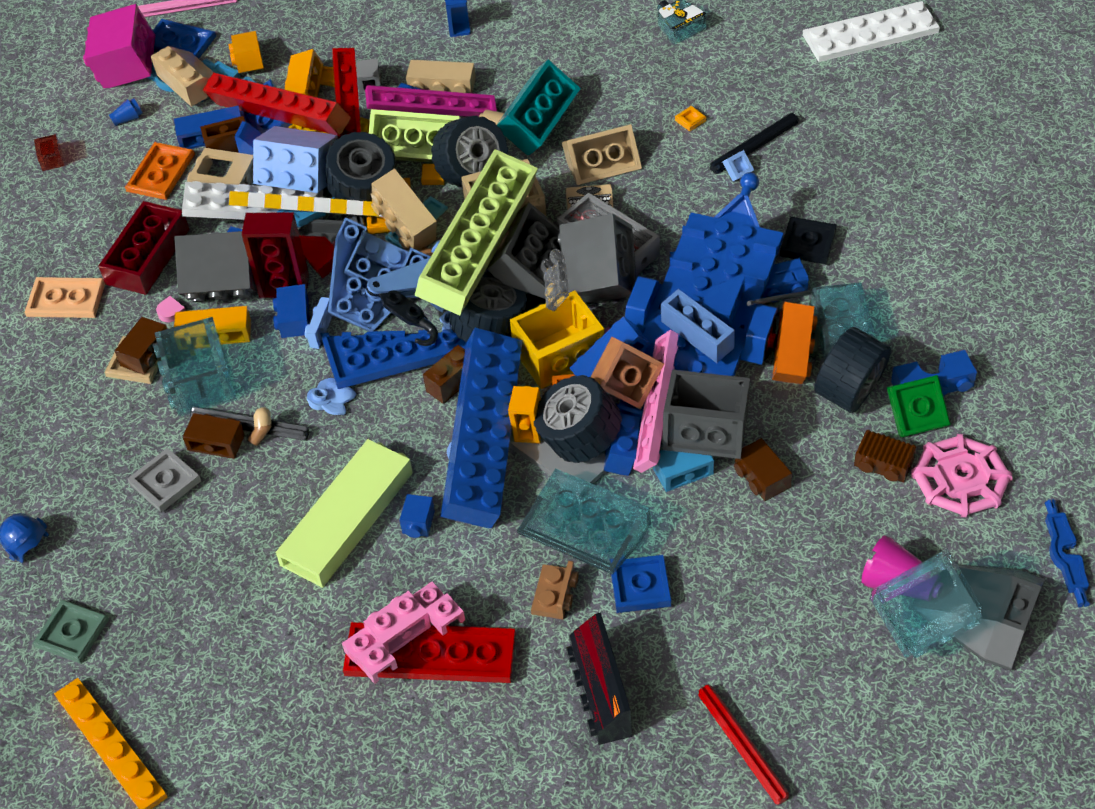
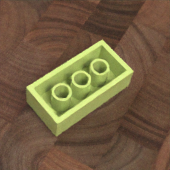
(408, 132)

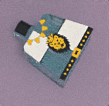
(680, 20)

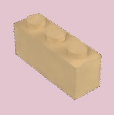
(441, 76)

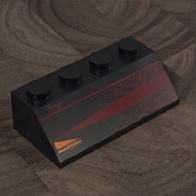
(600, 681)

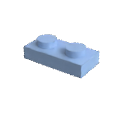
(318, 324)

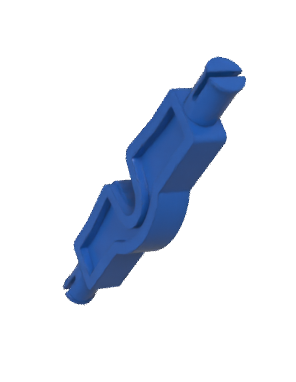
(1070, 564)

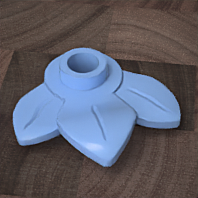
(330, 398)

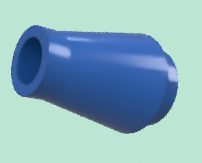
(126, 112)

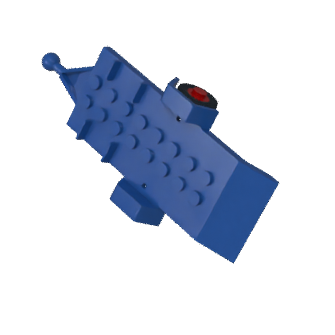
(706, 256)

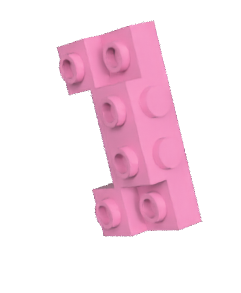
(398, 625)

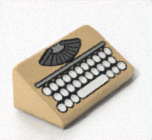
(602, 192)

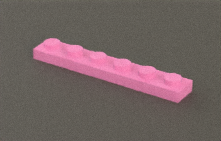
(652, 419)

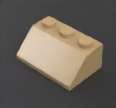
(182, 73)
(602, 154)

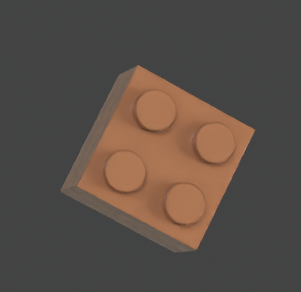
(626, 372)

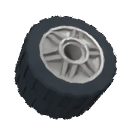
(465, 147)
(577, 419)

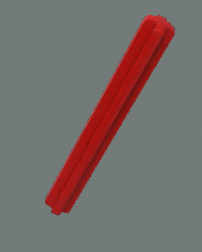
(743, 744)

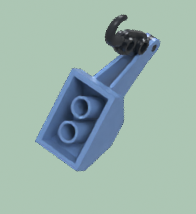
(396, 288)

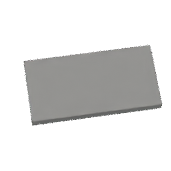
(547, 460)

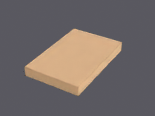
(65, 297)

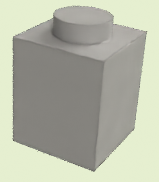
(368, 74)

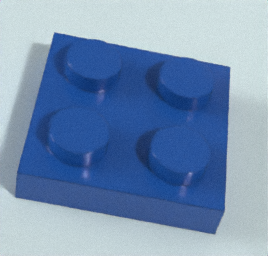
(641, 584)

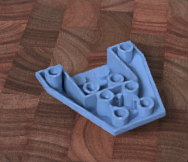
(355, 261)

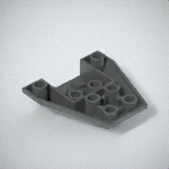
(1007, 606)

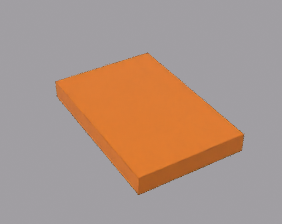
(160, 170)

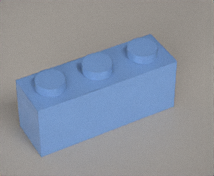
(697, 325)

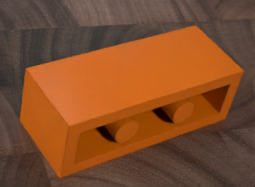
(794, 343)

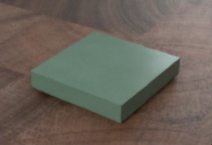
(71, 631)

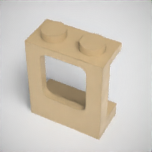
(239, 172)

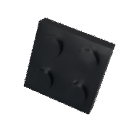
(808, 240)

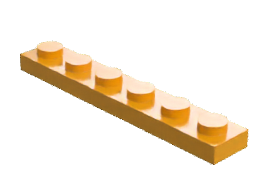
(110, 745)

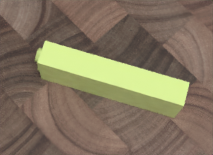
(344, 512)

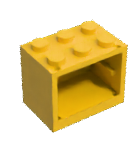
(555, 337)

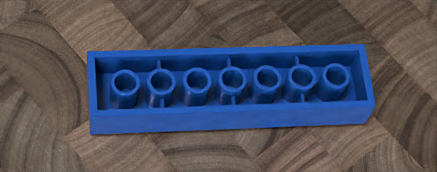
(481, 429)

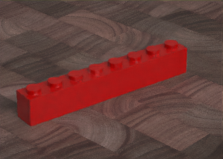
(277, 104)

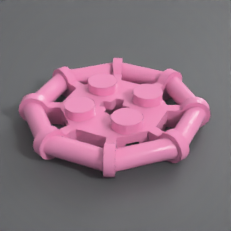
(961, 487)

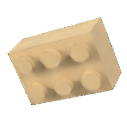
(403, 211)

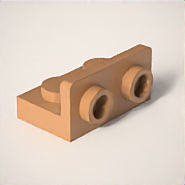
(554, 590)

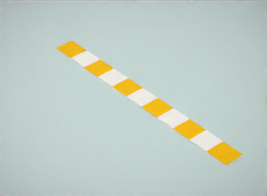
(301, 203)

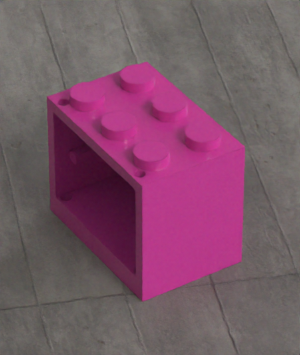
(119, 46)

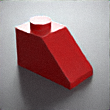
(318, 253)

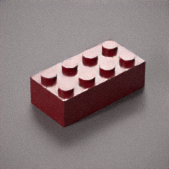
(143, 248)
(274, 251)

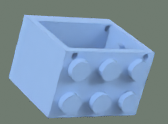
(291, 159)

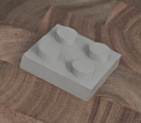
(164, 480)

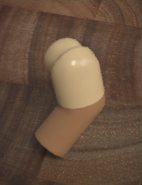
(262, 425)

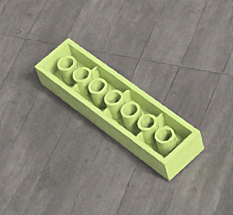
(476, 232)

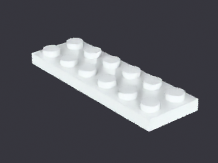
(870, 31)
(212, 199)

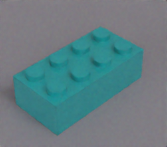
(538, 107)

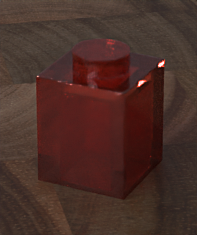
(49, 152)

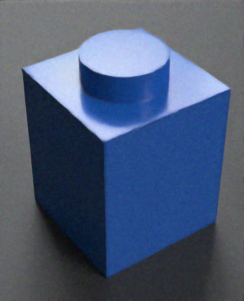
(417, 515)

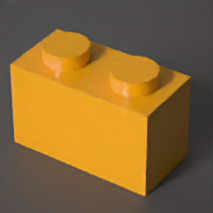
(245, 52)
(523, 413)

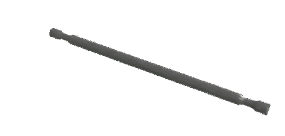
(780, 297)

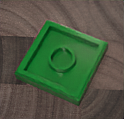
(918, 406)

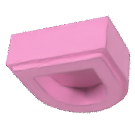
(167, 309)

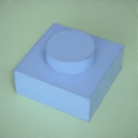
(738, 165)

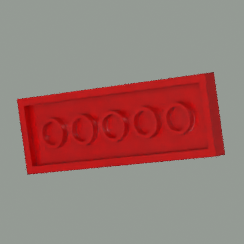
(459, 655)

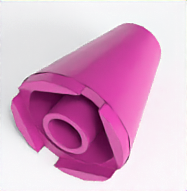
(888, 562)

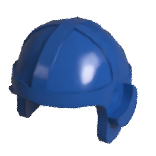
(21, 534)

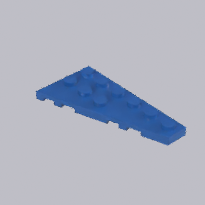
(383, 354)

